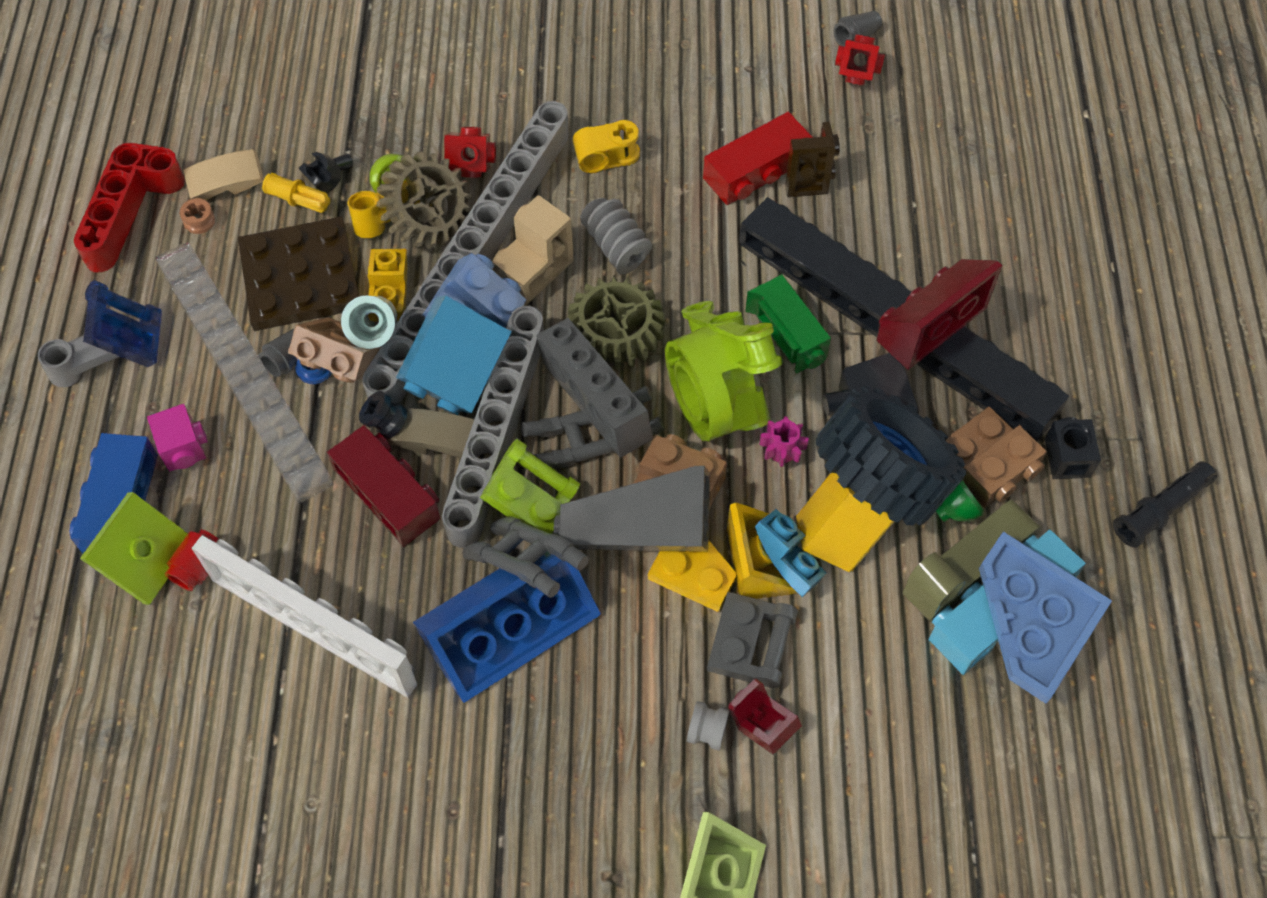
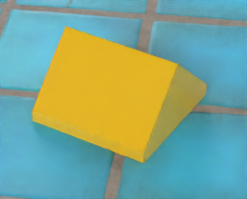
(839, 525)
(754, 569)

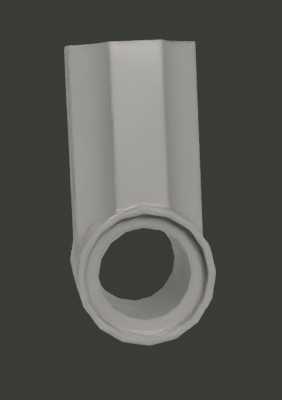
(67, 360)

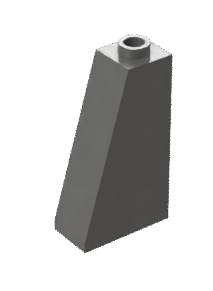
(642, 516)

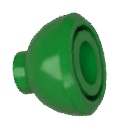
(960, 506)

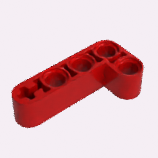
(118, 196)

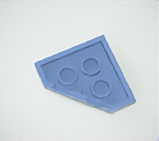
(1037, 614)

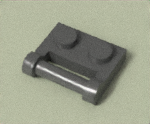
(738, 637)

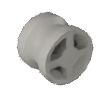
(707, 725)

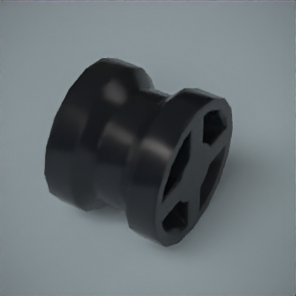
(383, 414)

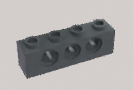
(595, 387)

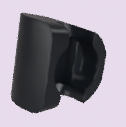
(326, 171)

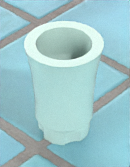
(360, 329)

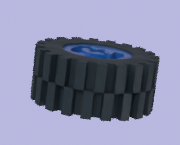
(890, 456)

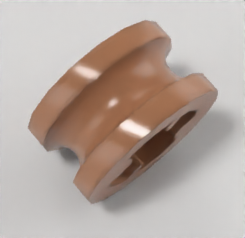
(200, 207)

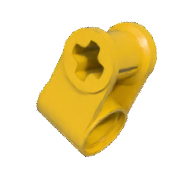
(603, 147)

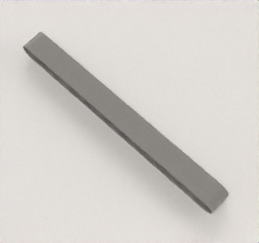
(479, 234)

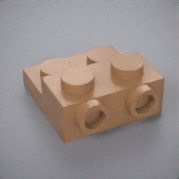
(326, 346)
(672, 455)
(996, 456)

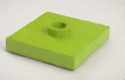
(135, 548)

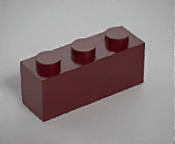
(385, 484)

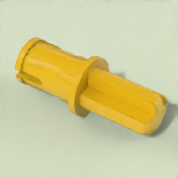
(295, 192)

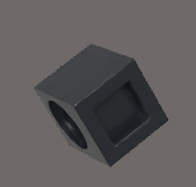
(1067, 461)

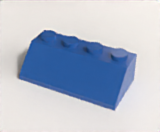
(503, 625)

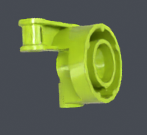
(715, 371)

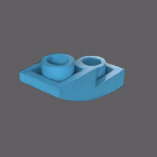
(781, 540)

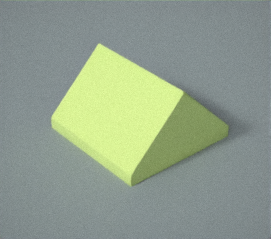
(722, 862)

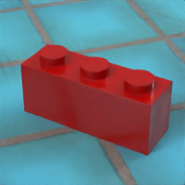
(752, 159)

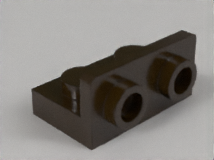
(812, 163)

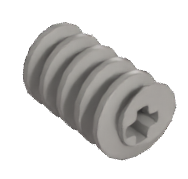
(616, 233)

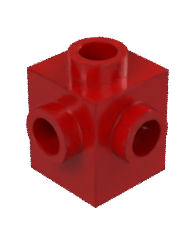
(845, 59)
(456, 150)

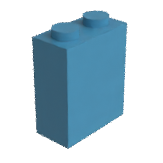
(452, 356)

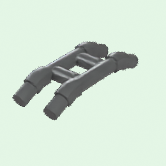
(571, 425)
(523, 565)

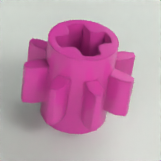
(783, 451)

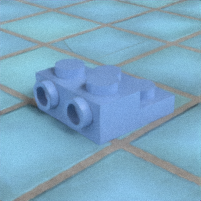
(481, 289)

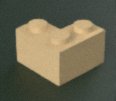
(540, 249)

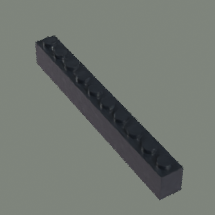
(865, 293)

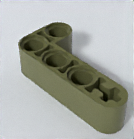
(945, 578)

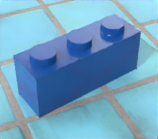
(117, 467)

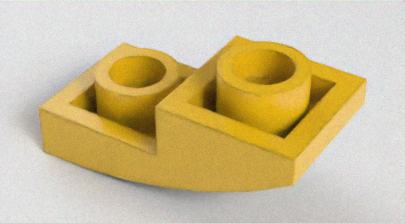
(388, 278)

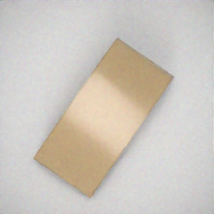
(225, 172)

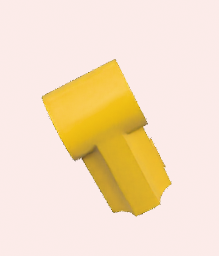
(366, 215)

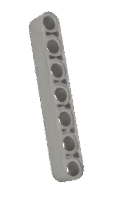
(493, 439)

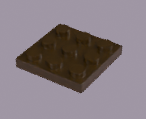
(297, 273)

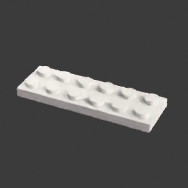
(312, 619)

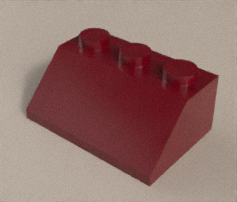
(938, 310)

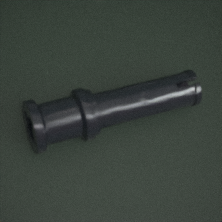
(1154, 512)

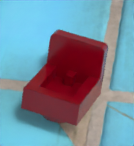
(762, 717)

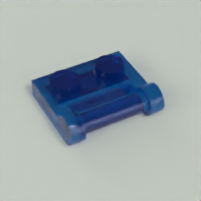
(118, 333)

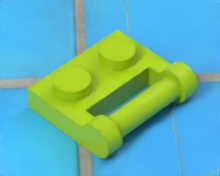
(520, 497)

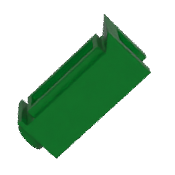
(794, 325)

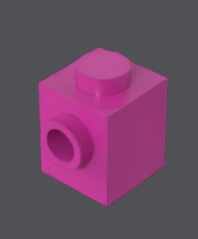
(178, 437)

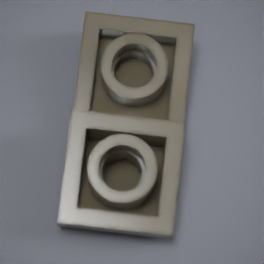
(433, 431)

